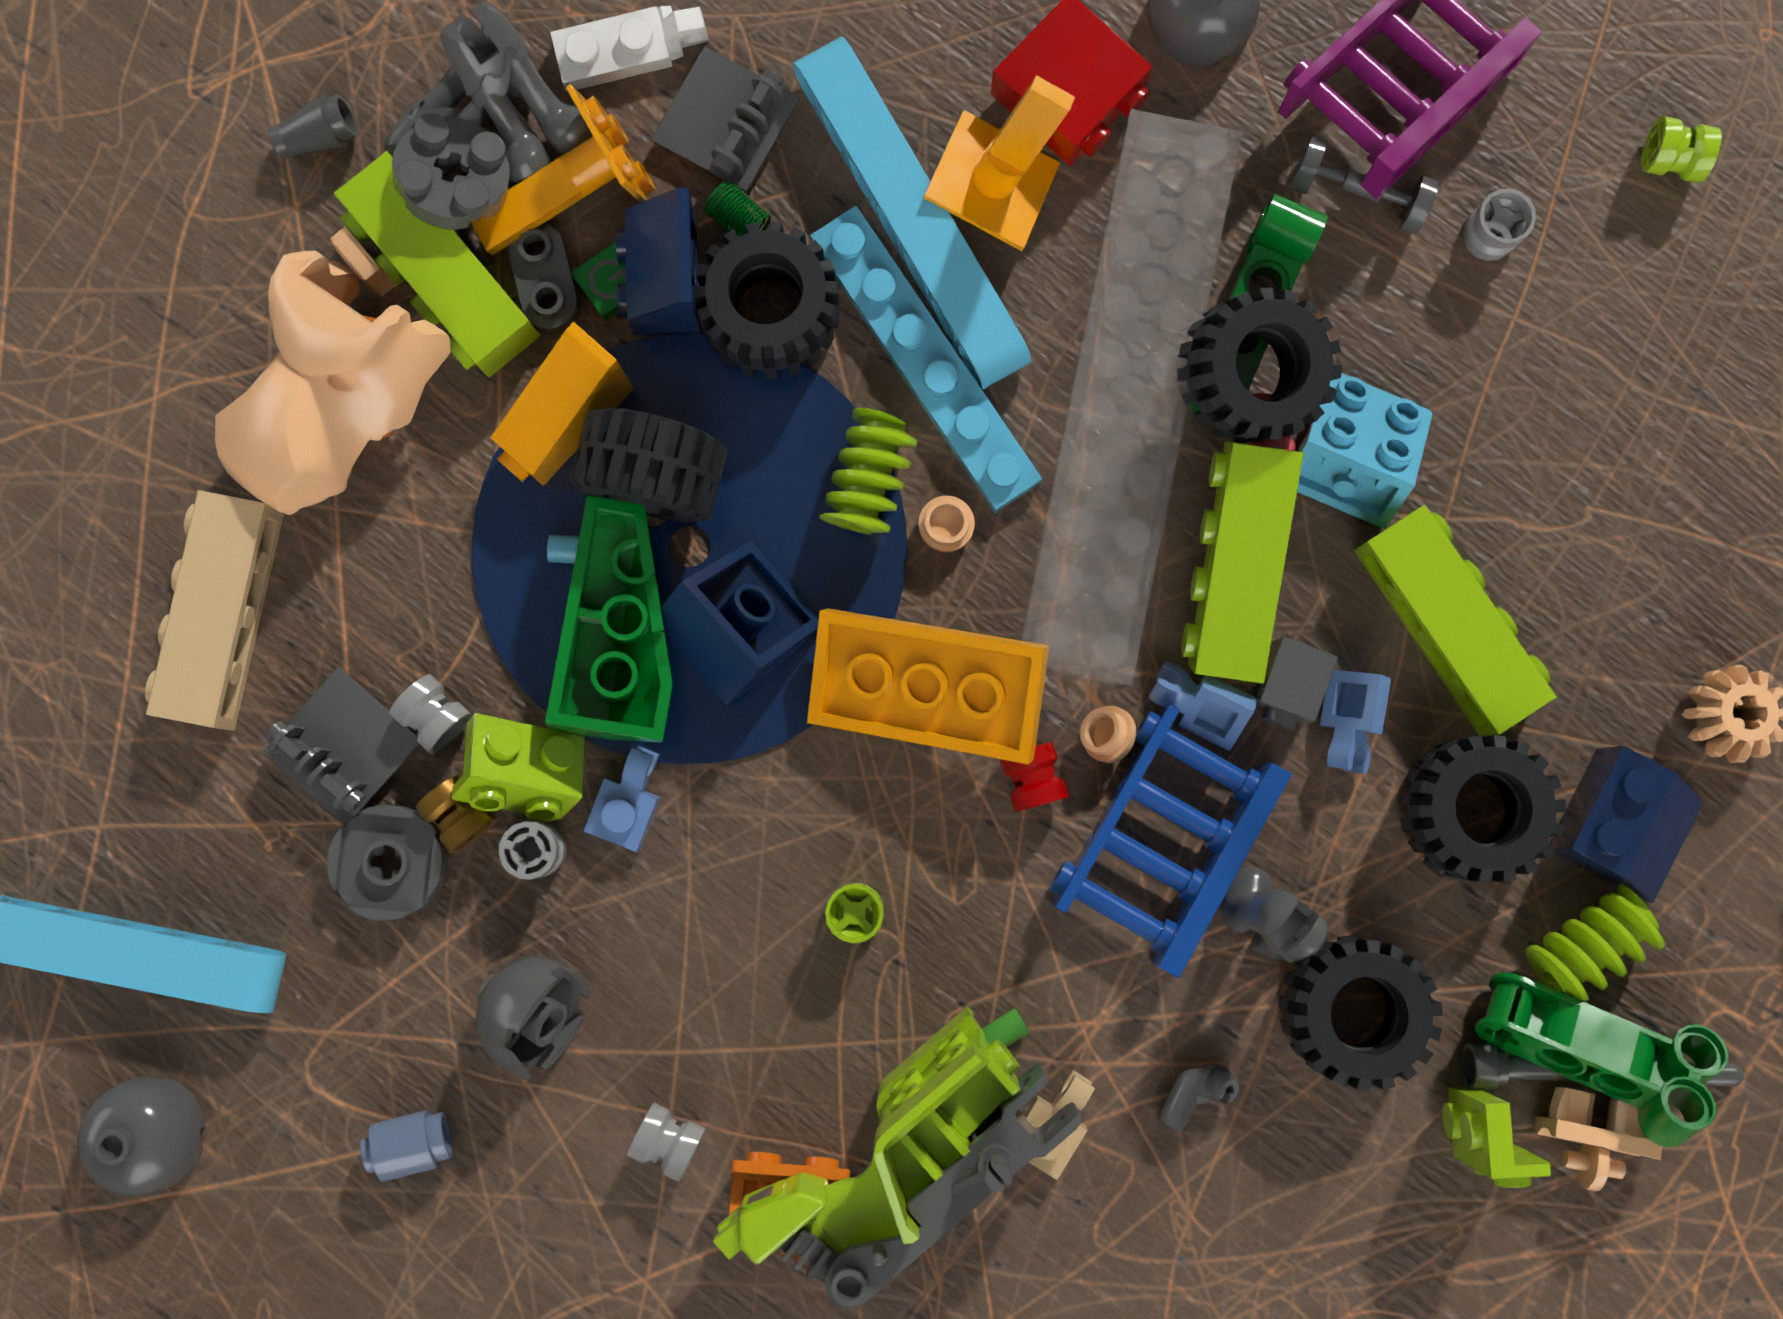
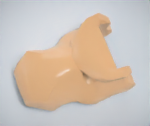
(326, 388)

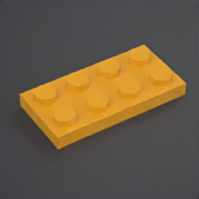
(928, 685)

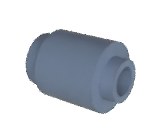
(407, 1145)

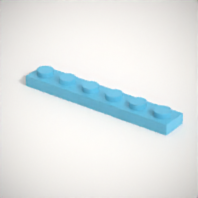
(926, 360)

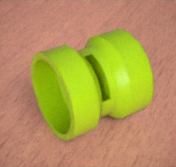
(1681, 149)
(849, 919)

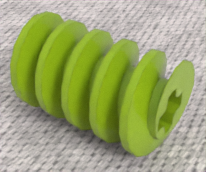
(868, 472)
(1595, 944)

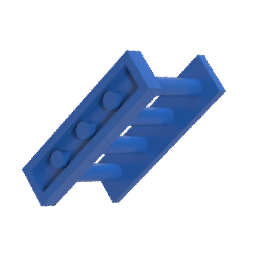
(1227, 840)

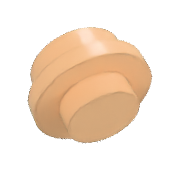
(946, 523)
(1108, 733)

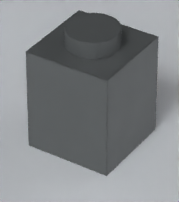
(1294, 683)

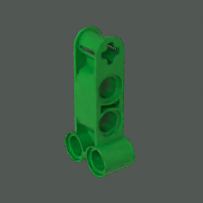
(1276, 249)
(1609, 1054)

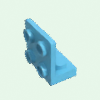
(1364, 451)

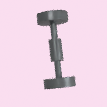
(1416, 204)

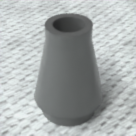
(316, 127)

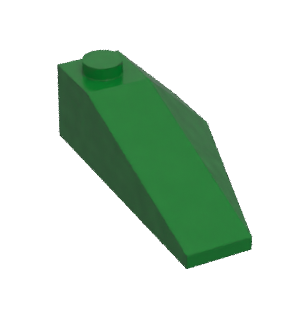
(612, 648)

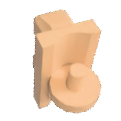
(1571, 1121)

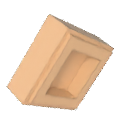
(361, 262)

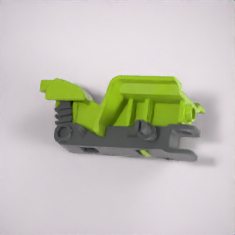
(939, 1151)

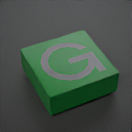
(599, 280)

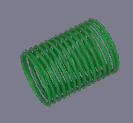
(735, 209)

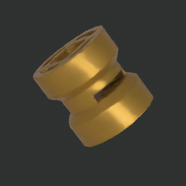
(456, 819)

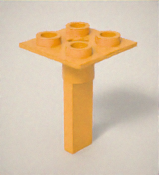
(1000, 174)
(567, 179)

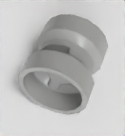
(1505, 213)
(427, 710)
(543, 851)
(665, 1141)

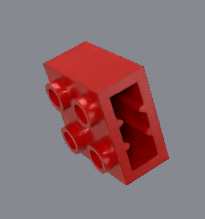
(1085, 60)

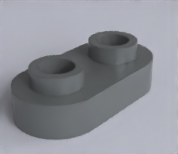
(542, 276)

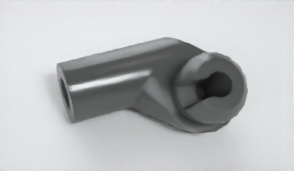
(1197, 1087)

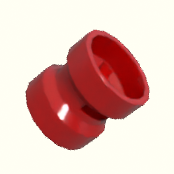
(1035, 781)

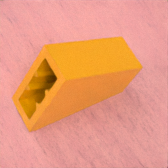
(551, 411)

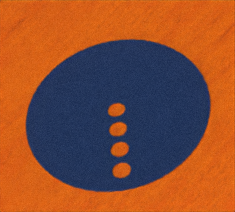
(772, 491)

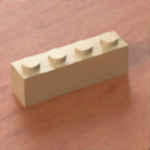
(214, 611)

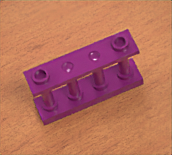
(1425, 120)

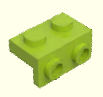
(520, 768)
(1484, 1138)

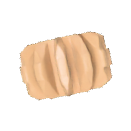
(1715, 720)

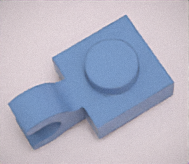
(1353, 707)
(1207, 709)
(624, 807)

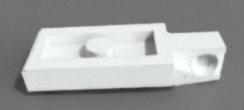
(626, 44)

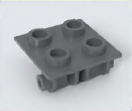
(726, 118)
(340, 746)

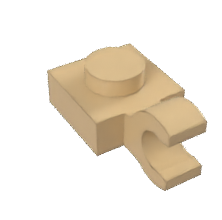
(1076, 1090)

